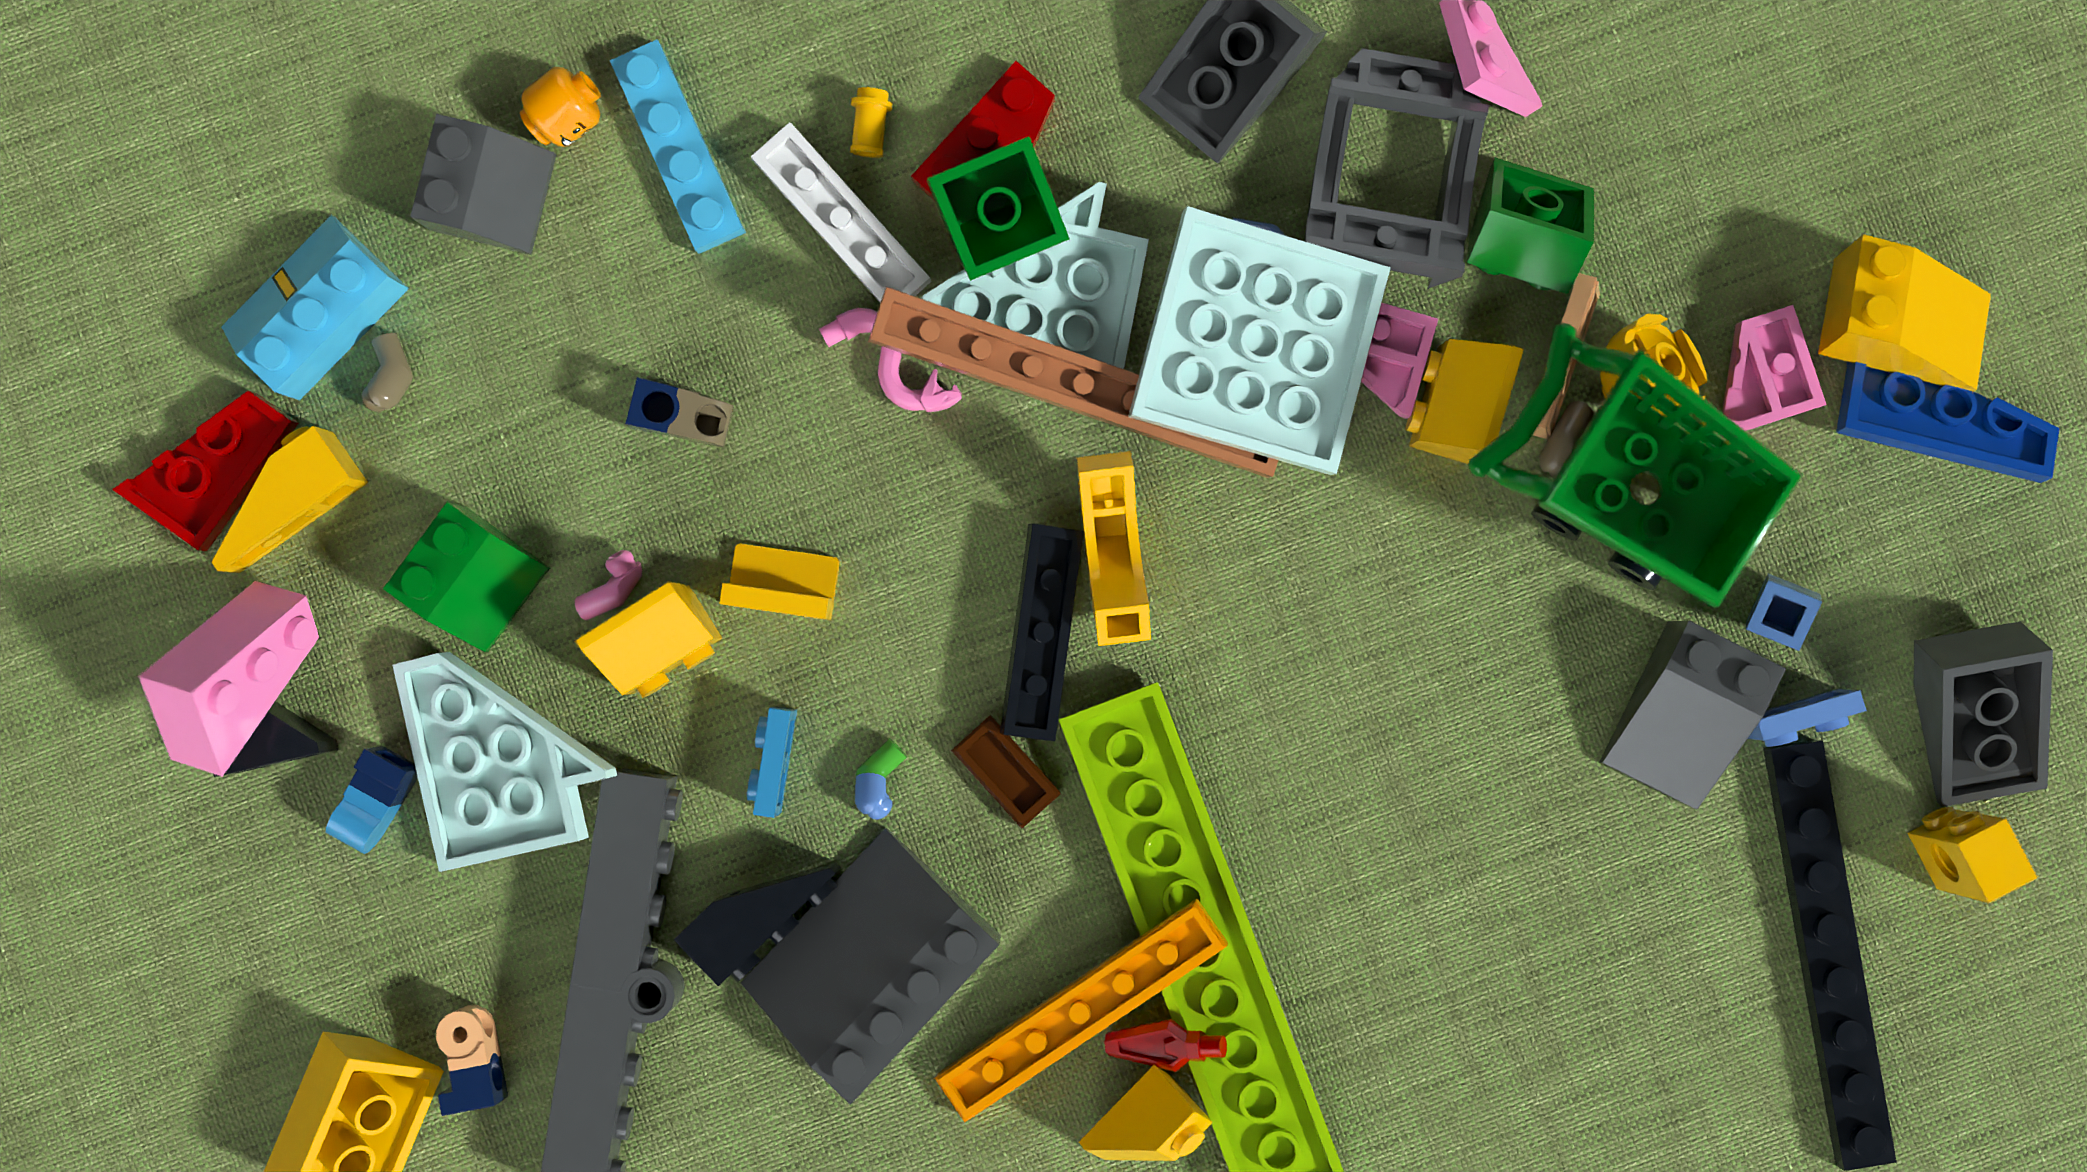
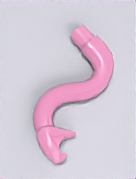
(929, 398)

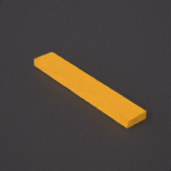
(1081, 1010)

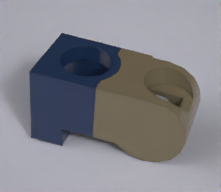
(678, 413)

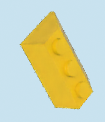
(355, 1108)

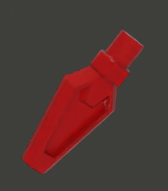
(1164, 1045)

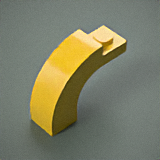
(1113, 548)

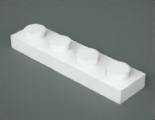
(838, 215)

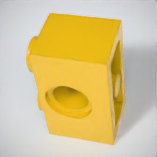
(1971, 854)

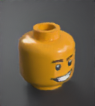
(560, 107)

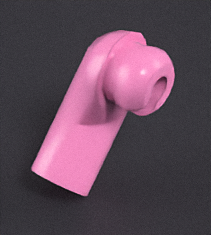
(615, 591)

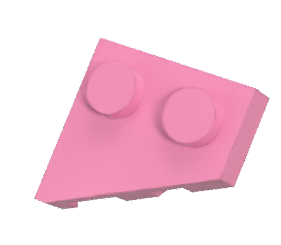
(1486, 58)
(1398, 356)
(1770, 371)

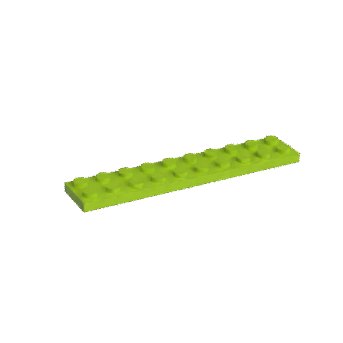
(1164, 861)

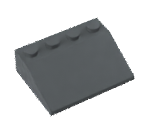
(870, 965)

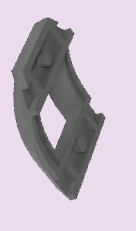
(1388, 238)

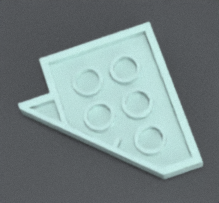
(1066, 295)
(489, 765)

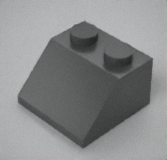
(482, 185)

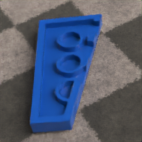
(1945, 423)

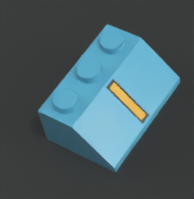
(312, 310)

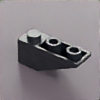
(739, 922)

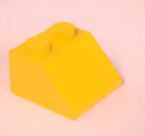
(1463, 398)
(651, 640)

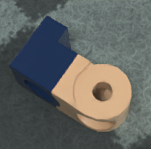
(472, 1059)

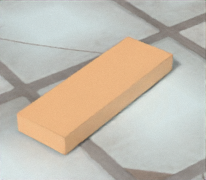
(1579, 315)

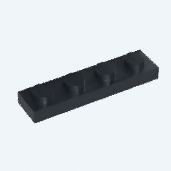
(1041, 632)

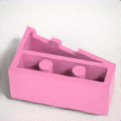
(228, 675)

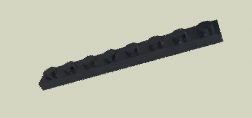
(1829, 955)

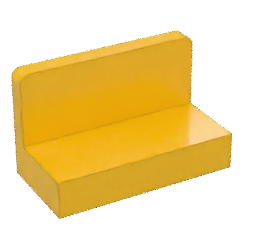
(782, 581)

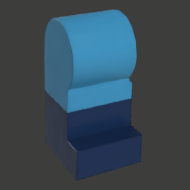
(372, 798)

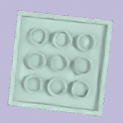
(1259, 341)

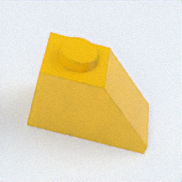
(1149, 1123)

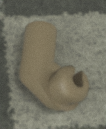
(391, 378)
(1565, 436)

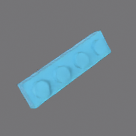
(677, 146)

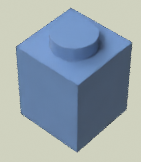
(1783, 612)

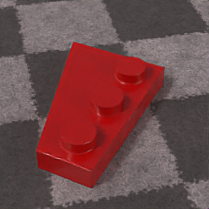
(1005, 114)
(212, 472)

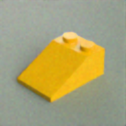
(1904, 314)

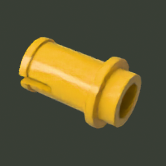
(869, 121)

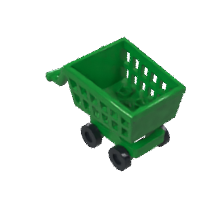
(1709, 498)

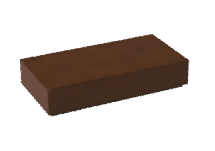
(1006, 772)

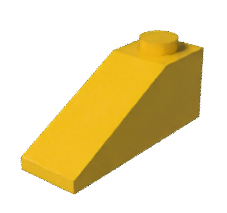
(289, 494)

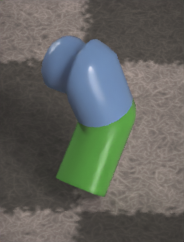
(871, 780)

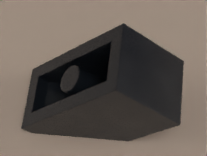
(281, 739)

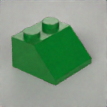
(998, 208)
(1532, 226)
(466, 577)

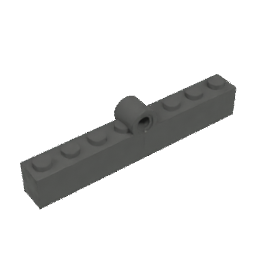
(610, 972)

